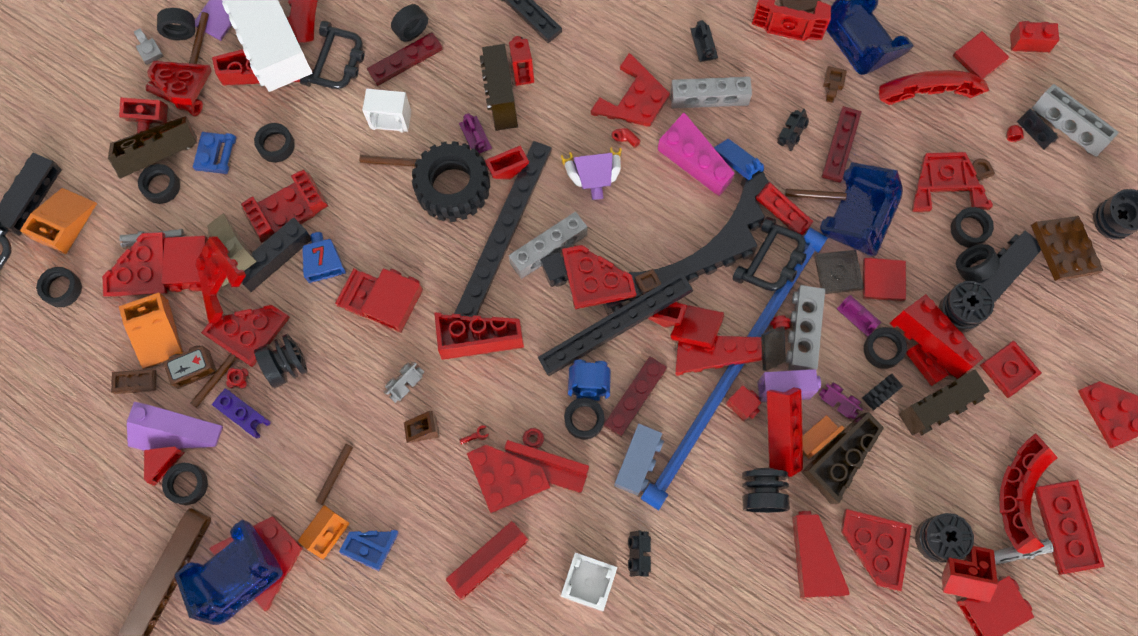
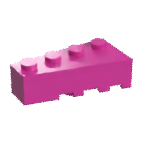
(695, 155)

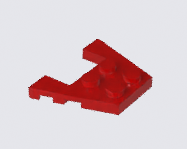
(641, 101)
(948, 173)
(213, 268)
(283, 548)

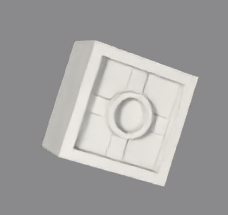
(387, 110)
(589, 582)

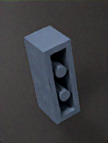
(639, 460)

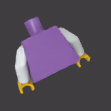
(594, 171)

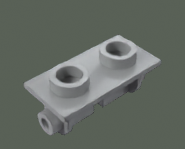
(397, 387)

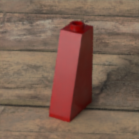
(816, 562)

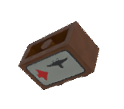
(189, 366)

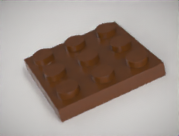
(1066, 248)

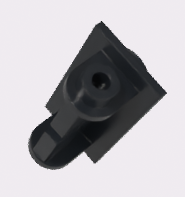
(703, 42)
(797, 122)
(1037, 129)
(639, 542)

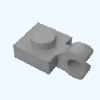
(148, 48)

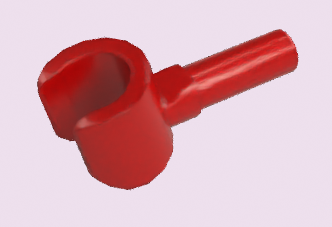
(475, 435)

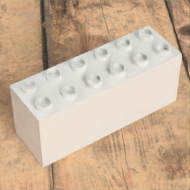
(267, 41)

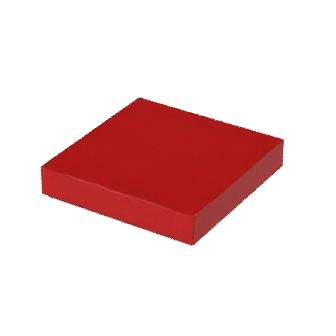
(981, 55)
(884, 279)
(698, 326)
(1010, 369)

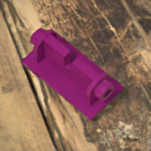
(474, 133)
(858, 315)
(848, 404)

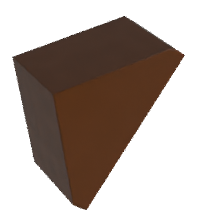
(421, 427)

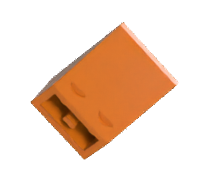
(59, 220)
(151, 329)

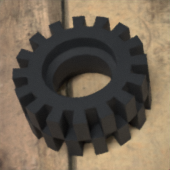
(882, 392)

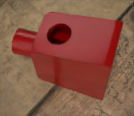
(521, 53)

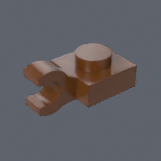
(835, 81)

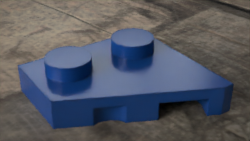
(369, 547)

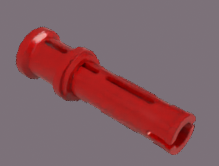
(194, 109)

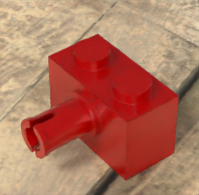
(143, 112)

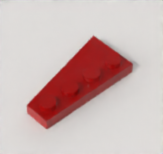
(724, 351)

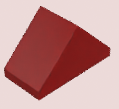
(507, 163)
(670, 315)
(158, 462)

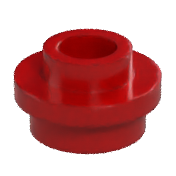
(781, 321)
(533, 432)

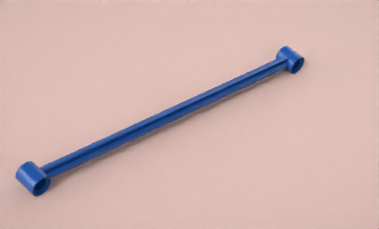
(655, 493)

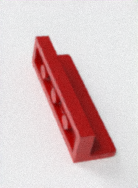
(785, 430)
(557, 469)
(486, 560)

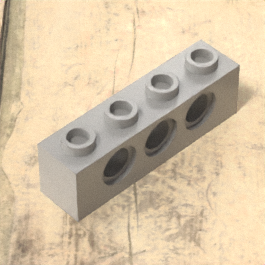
(710, 92)
(1084, 120)
(553, 240)
(814, 299)

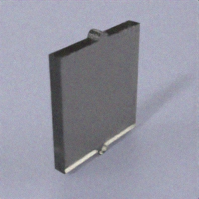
(773, 348)

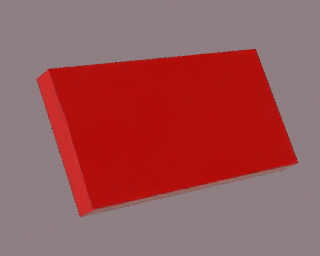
(1068, 527)

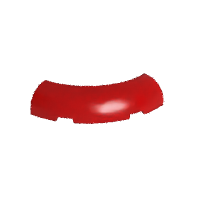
(302, 19)
(932, 83)
(1018, 490)

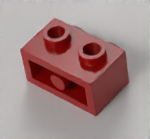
(1034, 36)

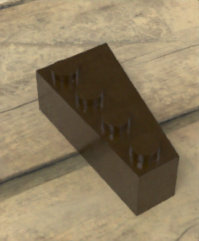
(498, 87)
(151, 146)
(944, 402)
(838, 463)

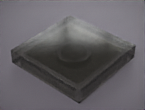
(839, 271)

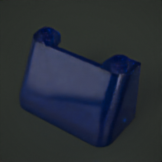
(863, 37)
(868, 208)
(230, 578)

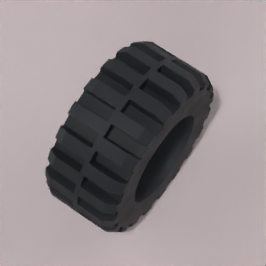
(447, 158)

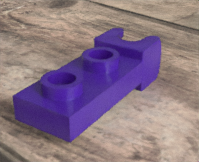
(239, 412)

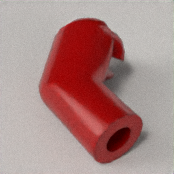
(625, 134)

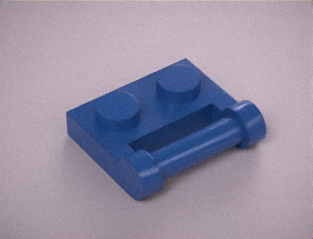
(209, 150)

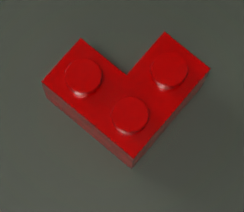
(973, 576)

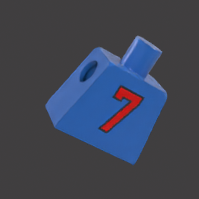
(321, 259)

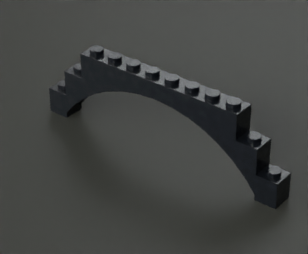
(723, 250)

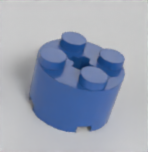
(589, 380)

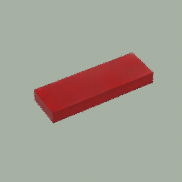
(784, 209)

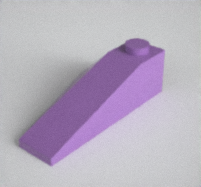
(160, 428)

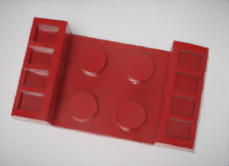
(791, 22)
(297, 200)

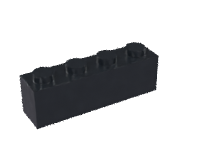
(27, 191)
(275, 253)
(1013, 261)

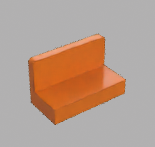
(819, 436)
(323, 532)

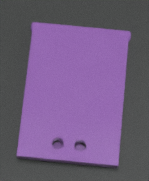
(218, 20)

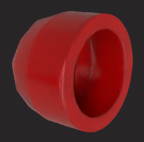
(1015, 133)

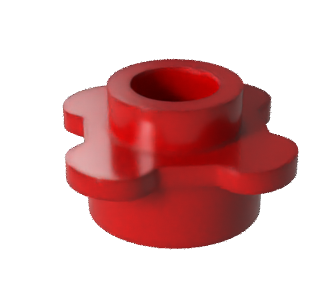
(231, 378)

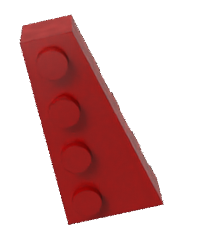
(234, 69)
(476, 335)
(937, 336)

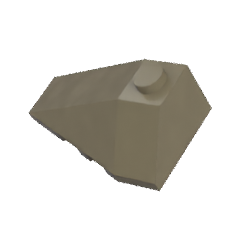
(229, 237)

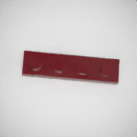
(404, 59)
(841, 144)
(635, 396)

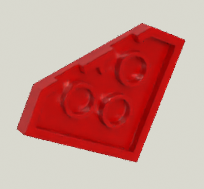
(179, 80)
(137, 269)
(595, 278)
(246, 331)
(1113, 412)
(505, 477)
(879, 546)

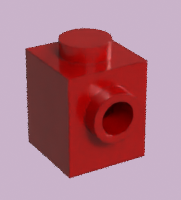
(744, 403)

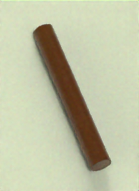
(199, 38)
(387, 160)
(815, 194)
(213, 380)
(334, 474)

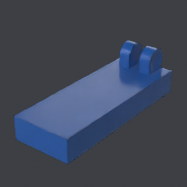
(739, 159)

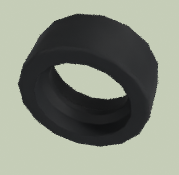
(178, 16)
(409, 22)
(271, 129)
(151, 172)
(975, 213)
(982, 270)
(46, 280)
(892, 334)
(581, 402)
(171, 475)

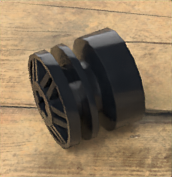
(1118, 215)
(967, 305)
(279, 361)
(765, 491)
(932, 538)

